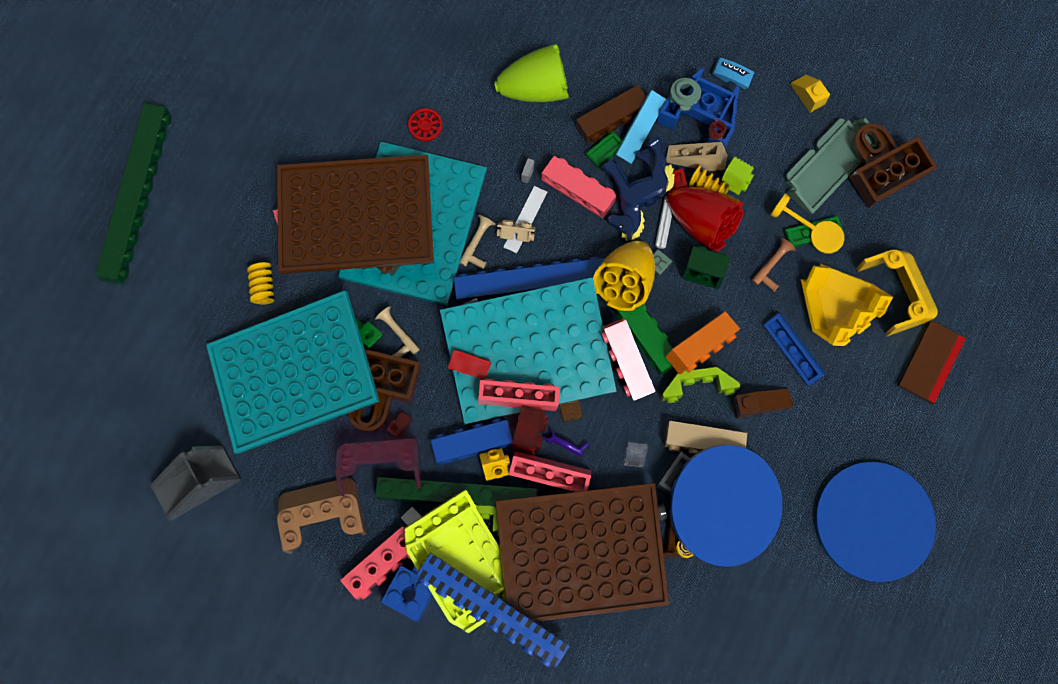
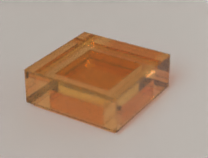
(571, 410)

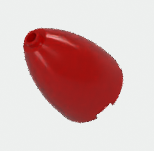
(706, 214)

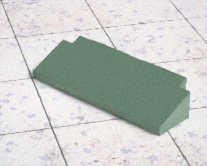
(827, 167)

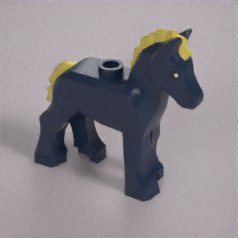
(640, 192)

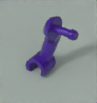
(567, 445)

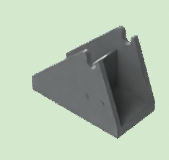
(194, 479)

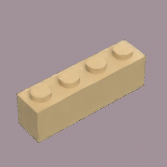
(697, 438)

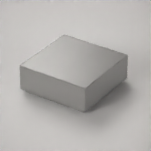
(527, 171)

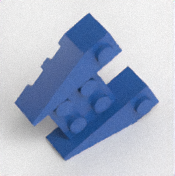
(713, 105)

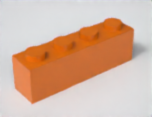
(702, 343)

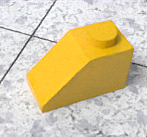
(811, 92)

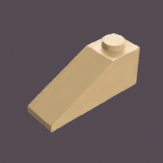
(708, 155)

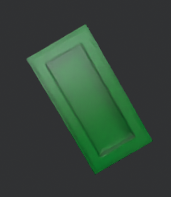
(604, 149)

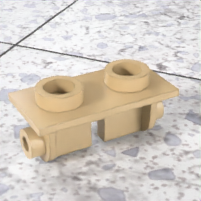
(523, 230)

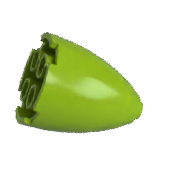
(535, 77)

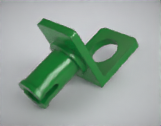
(368, 333)

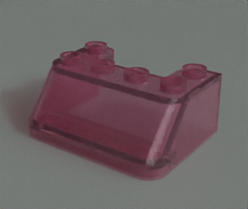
(403, 451)

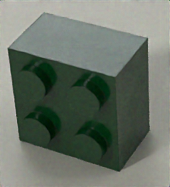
(706, 267)

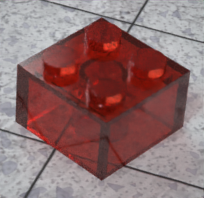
(528, 430)

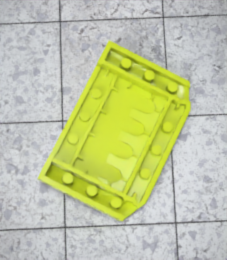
(463, 541)

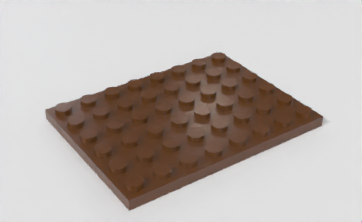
(354, 214)
(582, 552)

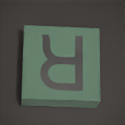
(661, 262)

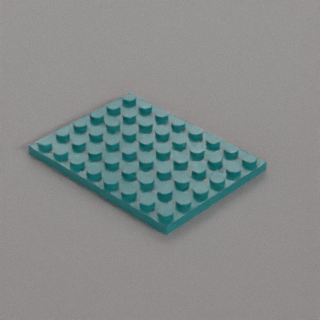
(454, 198)
(532, 338)
(292, 372)

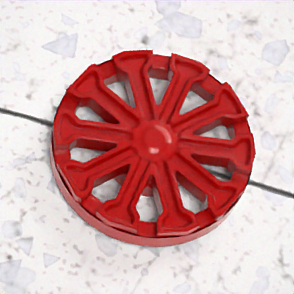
(425, 124)

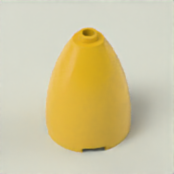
(626, 276)

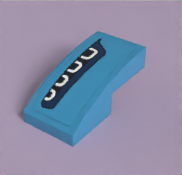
(733, 72)

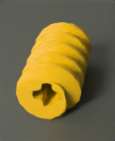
(703, 181)
(258, 283)

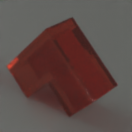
(399, 426)

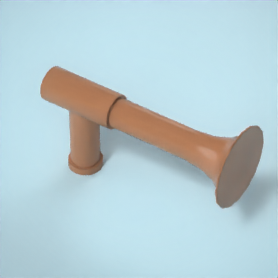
(785, 247)

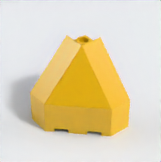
(841, 304)

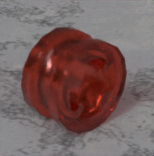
(714, 133)

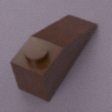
(761, 402)

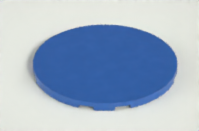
(726, 505)
(875, 522)

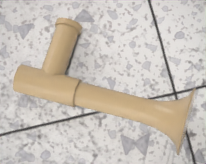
(468, 254)
(409, 344)

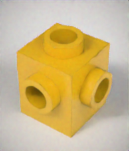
(495, 464)

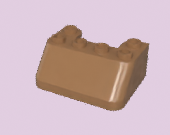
(318, 505)

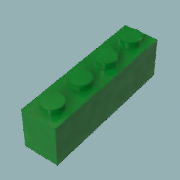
(648, 337)

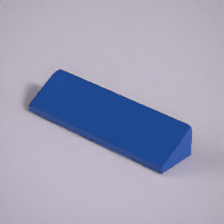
(794, 349)

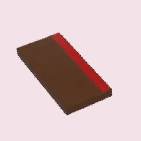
(931, 362)

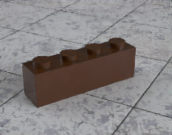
(610, 115)

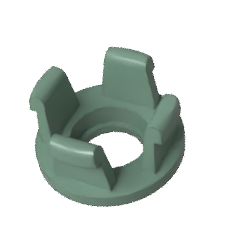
(685, 101)

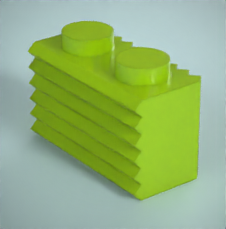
(738, 176)

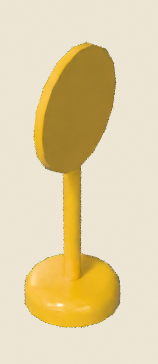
(825, 236)

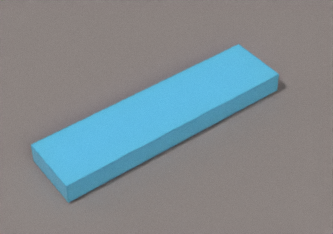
(640, 127)

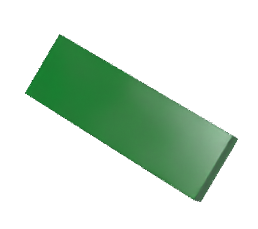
(801, 234)

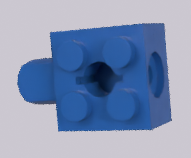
(407, 594)

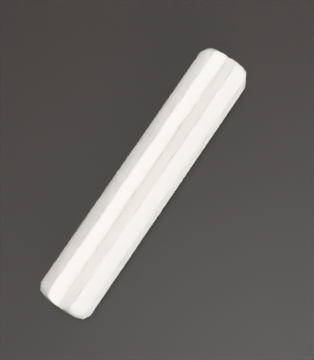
(664, 225)

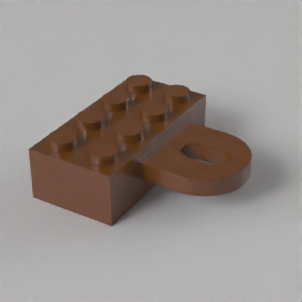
(889, 166)
(394, 380)

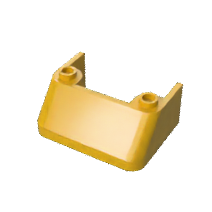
(922, 305)

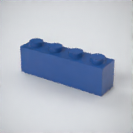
(471, 442)

